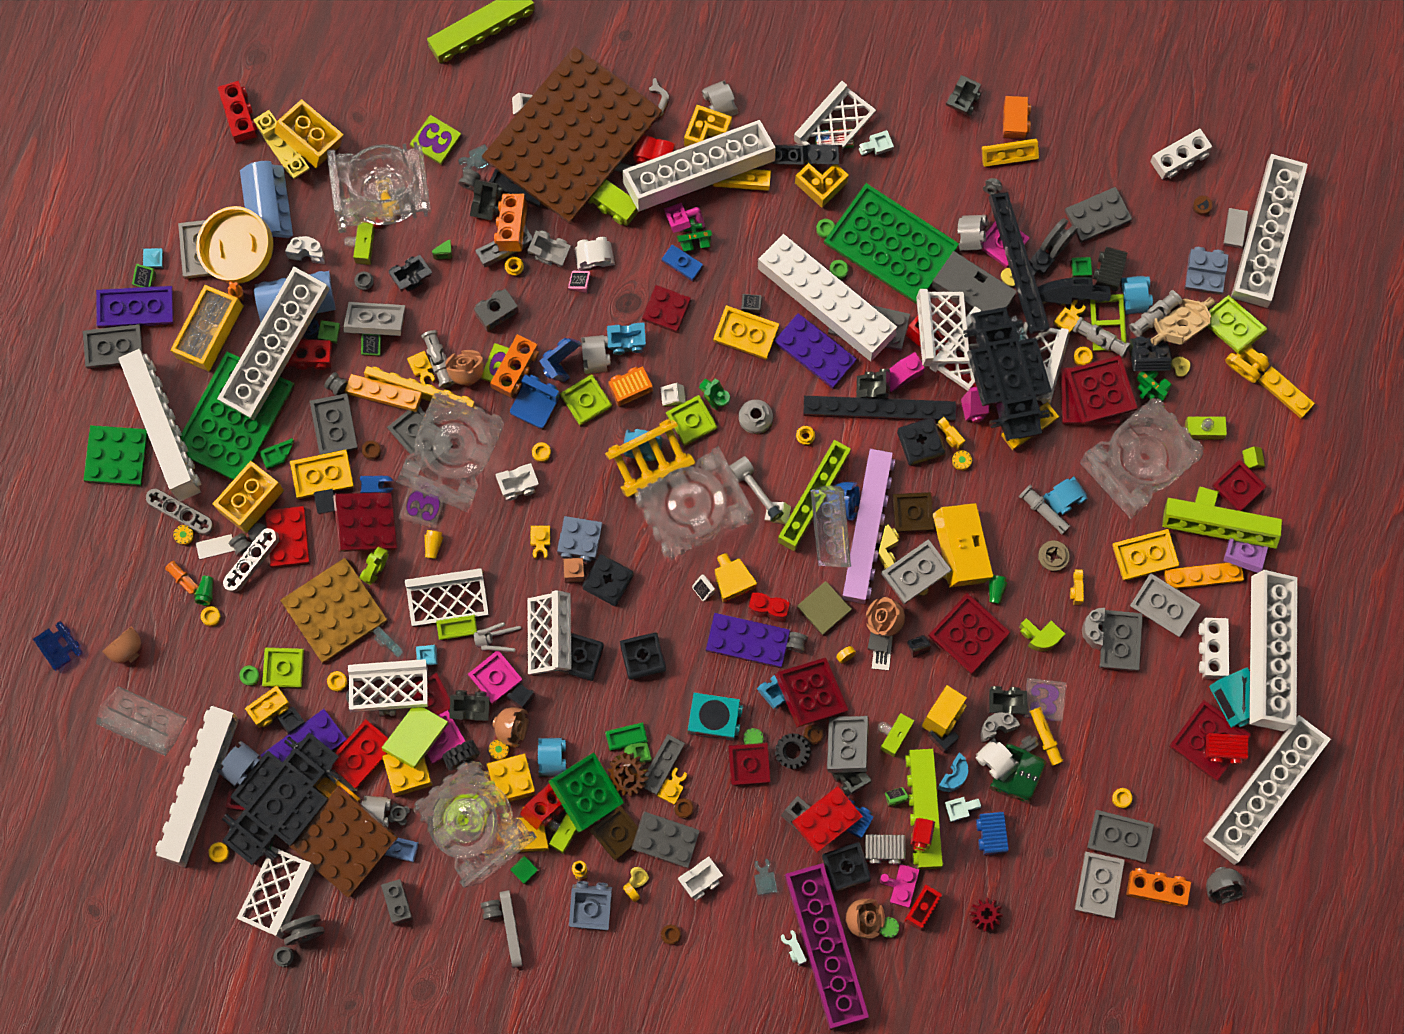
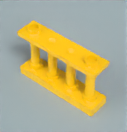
(664, 467)

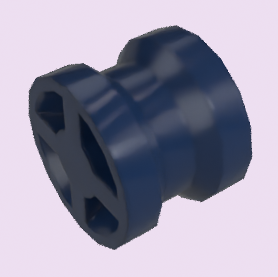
(314, 332)

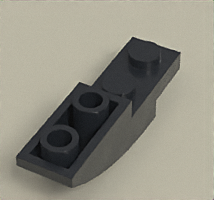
(808, 154)
(1081, 288)

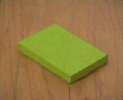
(1235, 325)
(415, 736)

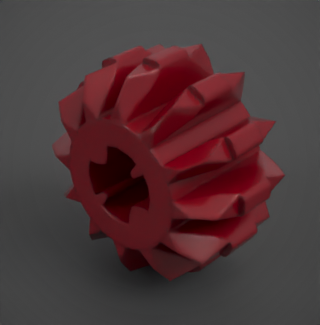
(991, 919)

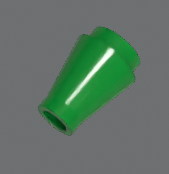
(997, 586)
(204, 592)

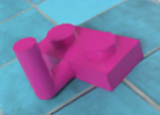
(679, 217)
(903, 885)

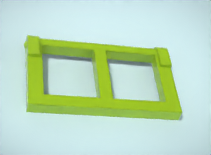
(1113, 298)

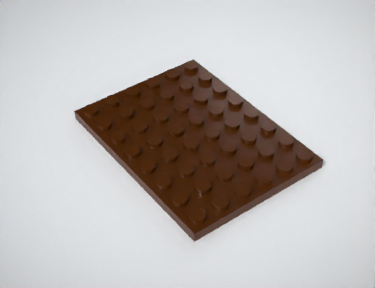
(571, 134)

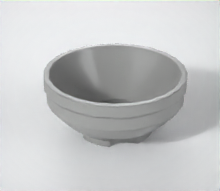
(753, 425)

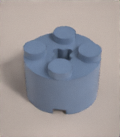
(238, 763)

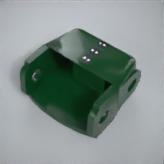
(1024, 779)

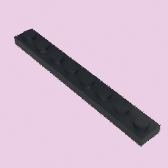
(1019, 263)
(879, 408)

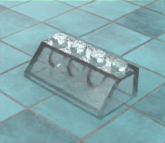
(831, 526)
(140, 720)

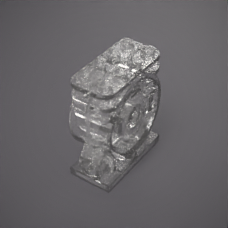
(385, 192)
(440, 476)
(1117, 482)
(678, 539)
(448, 825)

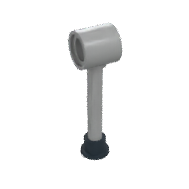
(742, 470)

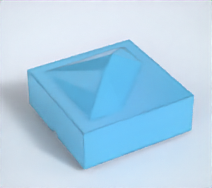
(153, 258)
(427, 652)

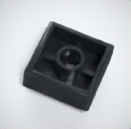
(1148, 356)
(916, 452)
(605, 568)
(649, 645)
(591, 651)
(851, 855)

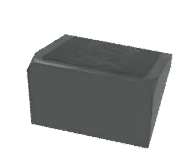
(751, 303)

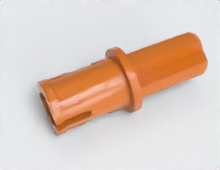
(235, 290)
(181, 577)

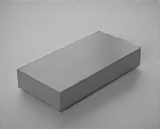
(1235, 228)

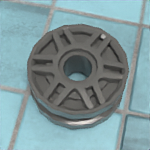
(1058, 238)
(302, 929)

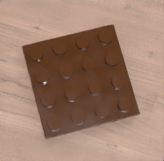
(344, 841)

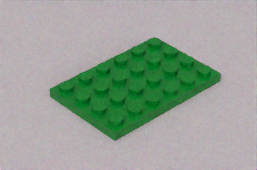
(890, 243)
(224, 437)

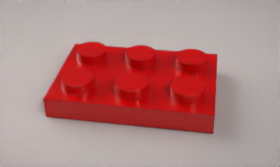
(292, 531)
(360, 754)
(827, 819)

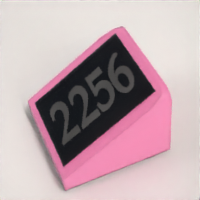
(579, 281)

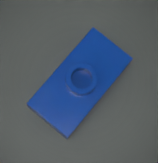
(682, 262)

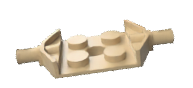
(1190, 313)

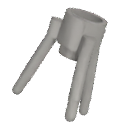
(484, 637)

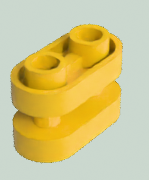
(1257, 360)

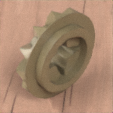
(1049, 548)

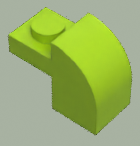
(1044, 639)

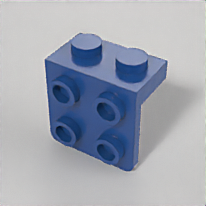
(552, 359)
(535, 401)

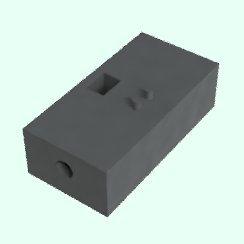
(978, 286)

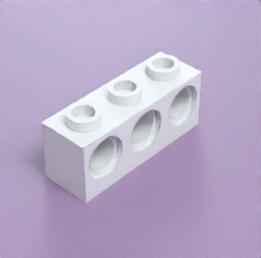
(1184, 146)
(1221, 641)

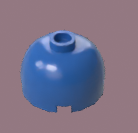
(852, 498)

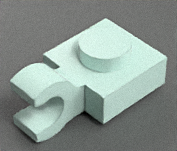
(878, 142)
(959, 809)
(796, 953)

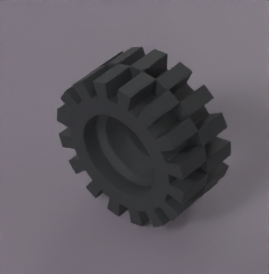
(781, 751)
(460, 754)

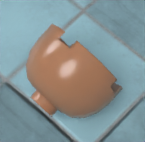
(465, 368)
(885, 617)
(124, 647)
(511, 726)
(865, 918)

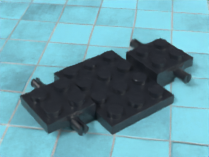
(1008, 373)
(280, 798)

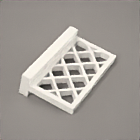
(825, 109)
(926, 327)
(949, 345)
(1055, 359)
(440, 581)
(559, 632)
(388, 672)
(289, 902)

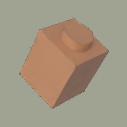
(574, 570)

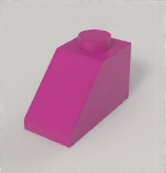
(905, 371)
(973, 407)

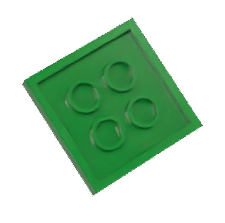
(115, 455)
(586, 792)

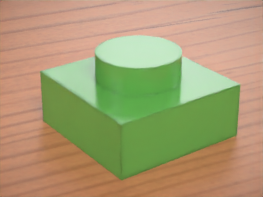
(329, 331)

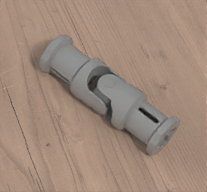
(1158, 310)
(1099, 336)
(437, 358)

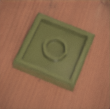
(824, 608)

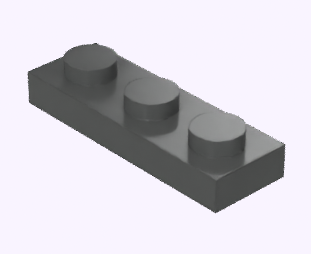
(490, 253)
(663, 763)

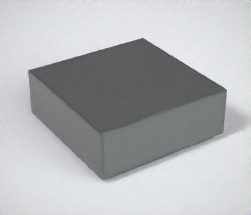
(878, 643)

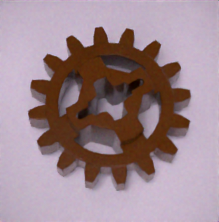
(626, 775)

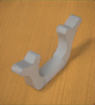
(665, 97)

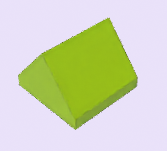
(1253, 457)

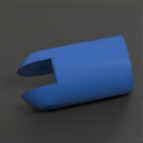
(374, 484)

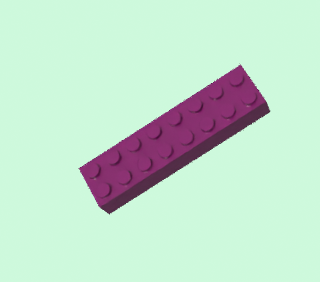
(826, 946)

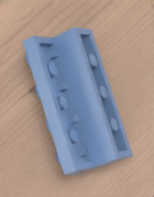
(267, 196)
(267, 291)

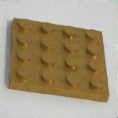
(333, 610)

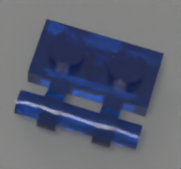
(53, 650)

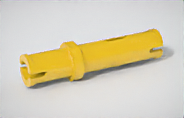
(1046, 736)
(579, 865)

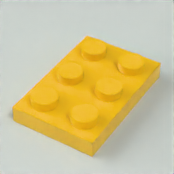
(746, 332)
(321, 473)
(1145, 555)

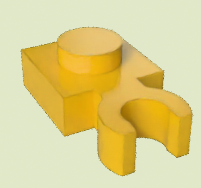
(1068, 318)
(420, 366)
(953, 437)
(540, 538)
(1076, 592)
(671, 789)

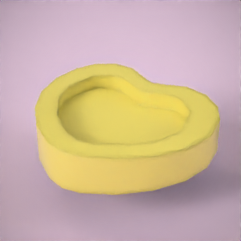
(1007, 277)
(1181, 366)
(638, 877)

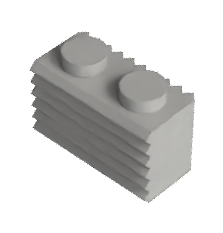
(885, 848)

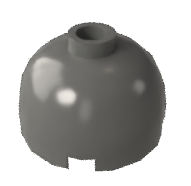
(1225, 885)

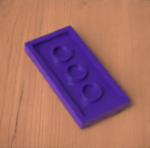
(134, 306)
(815, 350)
(747, 640)
(320, 726)

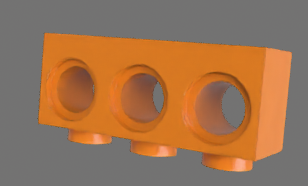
(514, 210)
(512, 357)
(1149, 893)

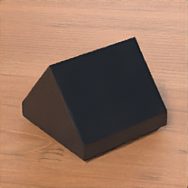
(919, 646)

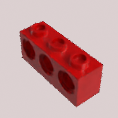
(232, 104)
(312, 348)
(541, 804)

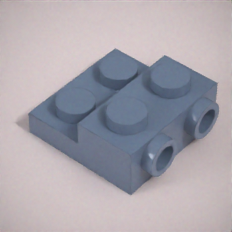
(1206, 270)
(579, 539)
(590, 905)

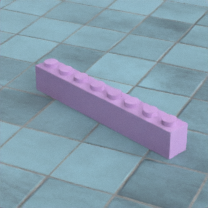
(867, 526)

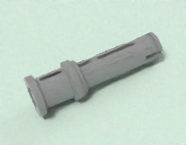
(1037, 503)

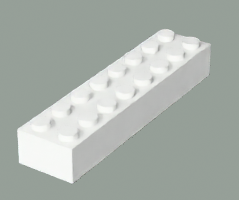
(699, 165)
(1269, 231)
(827, 297)
(273, 343)
(160, 424)
(1273, 650)
(197, 786)
(1266, 790)

